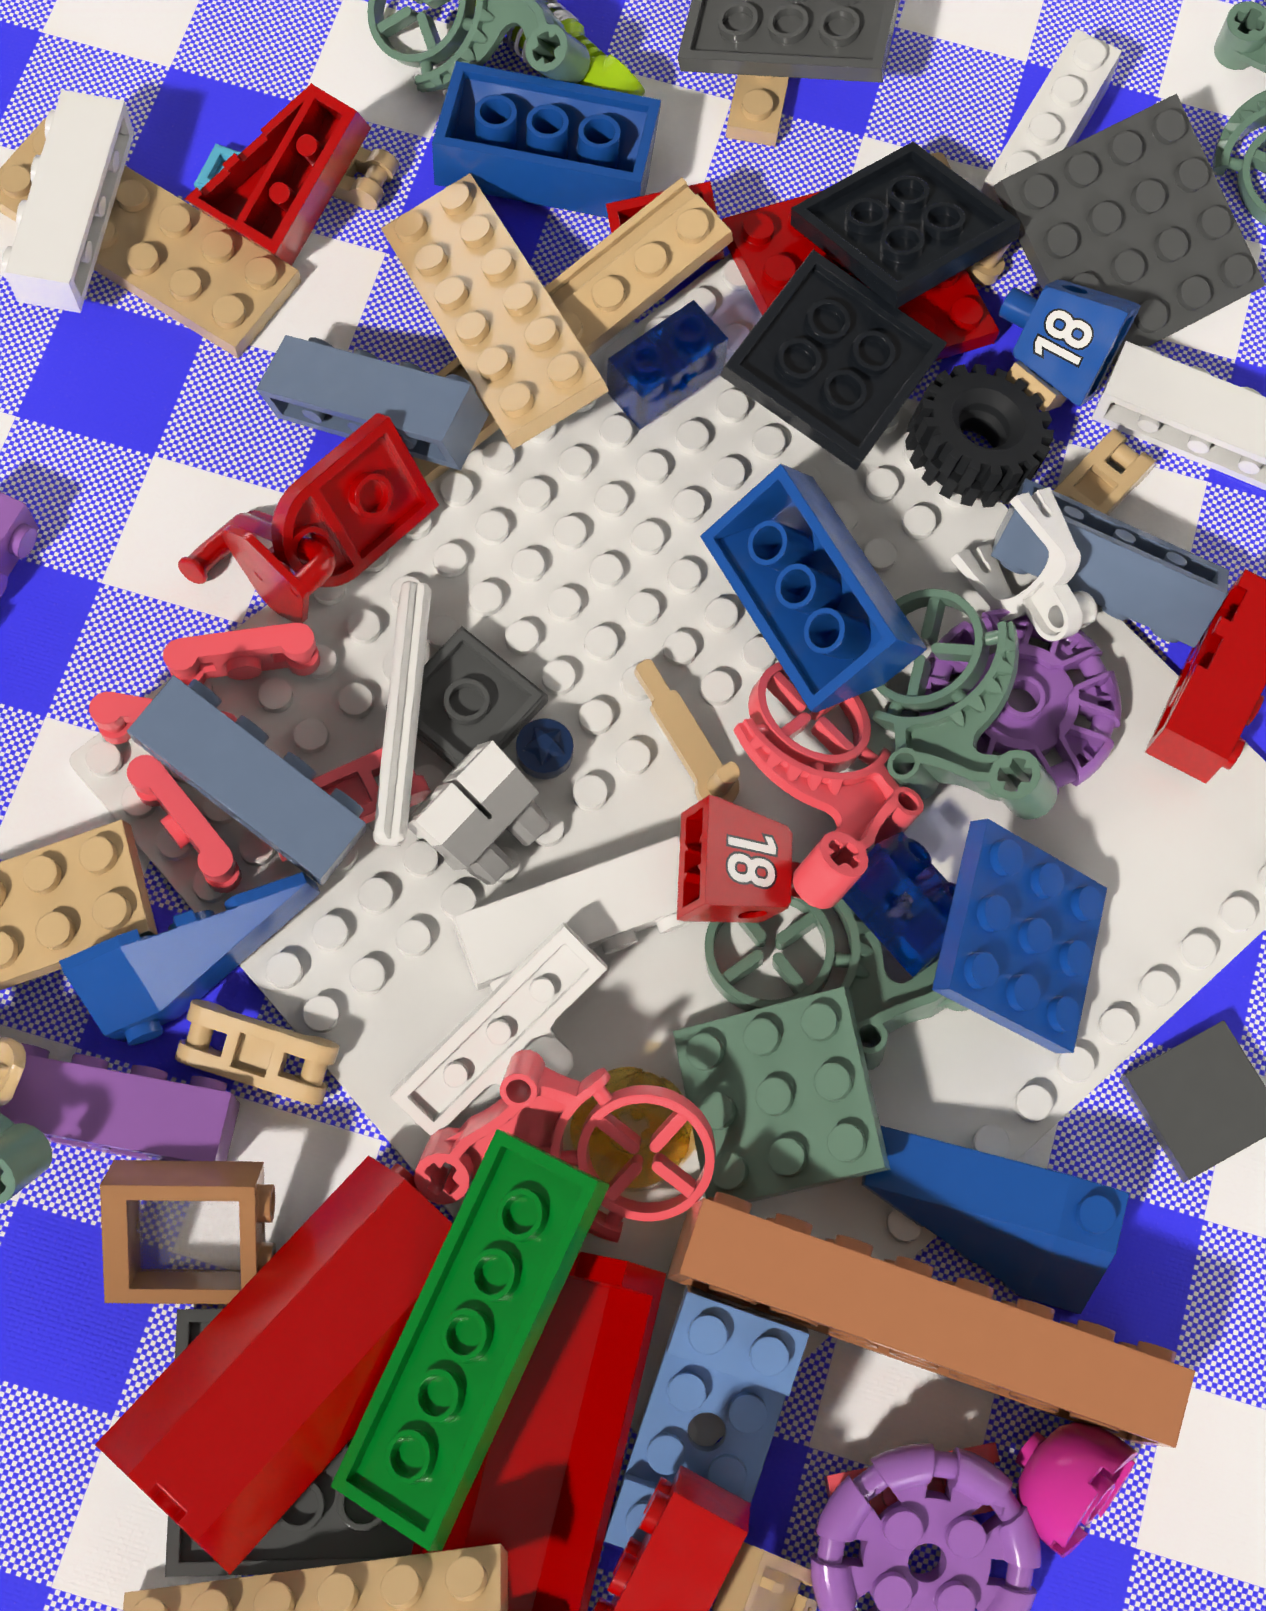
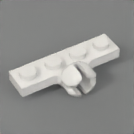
(507, 1021)

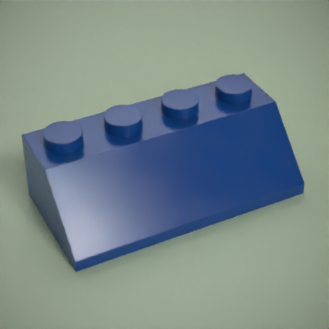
(544, 139)
(811, 590)

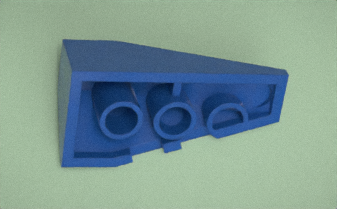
(149, 980)
(1018, 1221)

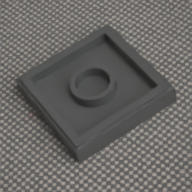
(472, 699)
(1201, 1100)

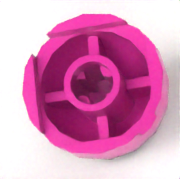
(1071, 1480)

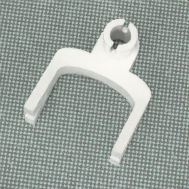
(1048, 600)

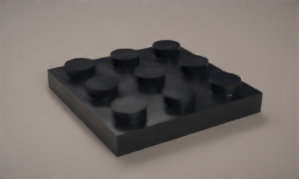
(905, 224)
(833, 359)

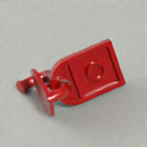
(325, 522)

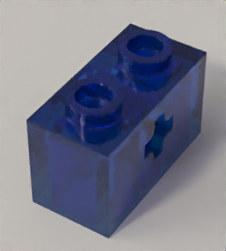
(666, 364)
(881, 897)

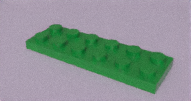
(469, 1339)

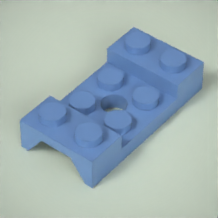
(715, 1364)

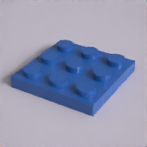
(1020, 937)

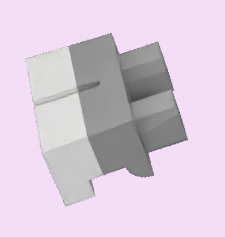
(474, 808)

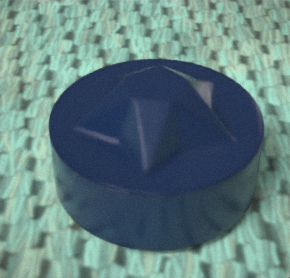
(544, 748)

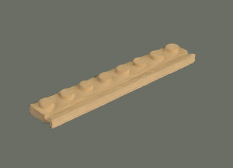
(624, 277)

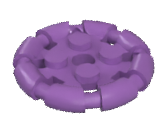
(1055, 698)
(920, 1518)

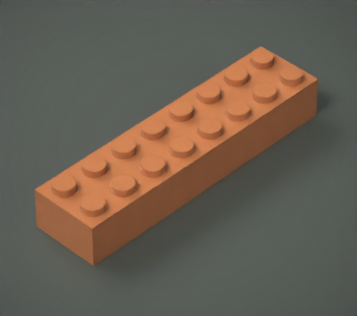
(932, 1322)

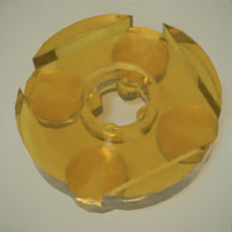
(608, 1155)

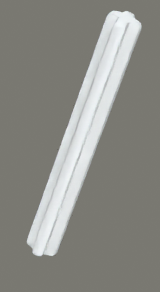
(402, 715)

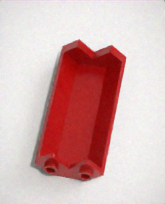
(283, 1367)
(565, 1437)

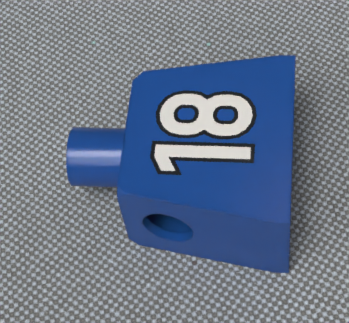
(1069, 334)

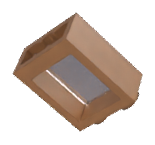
(183, 1230)

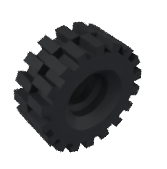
(994, 411)

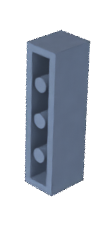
(344, 389)
(1123, 569)
(248, 779)

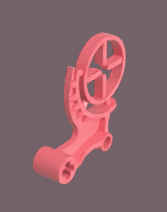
(862, 802)
(537, 1109)

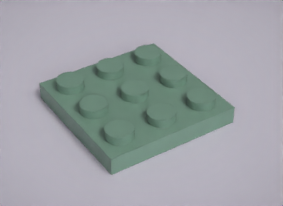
(783, 1096)

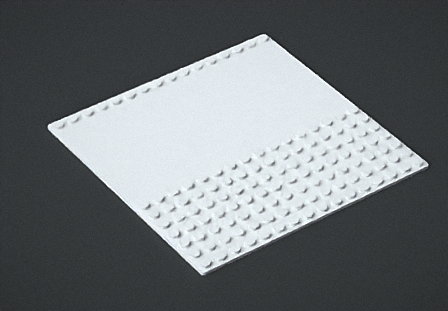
(575, 572)

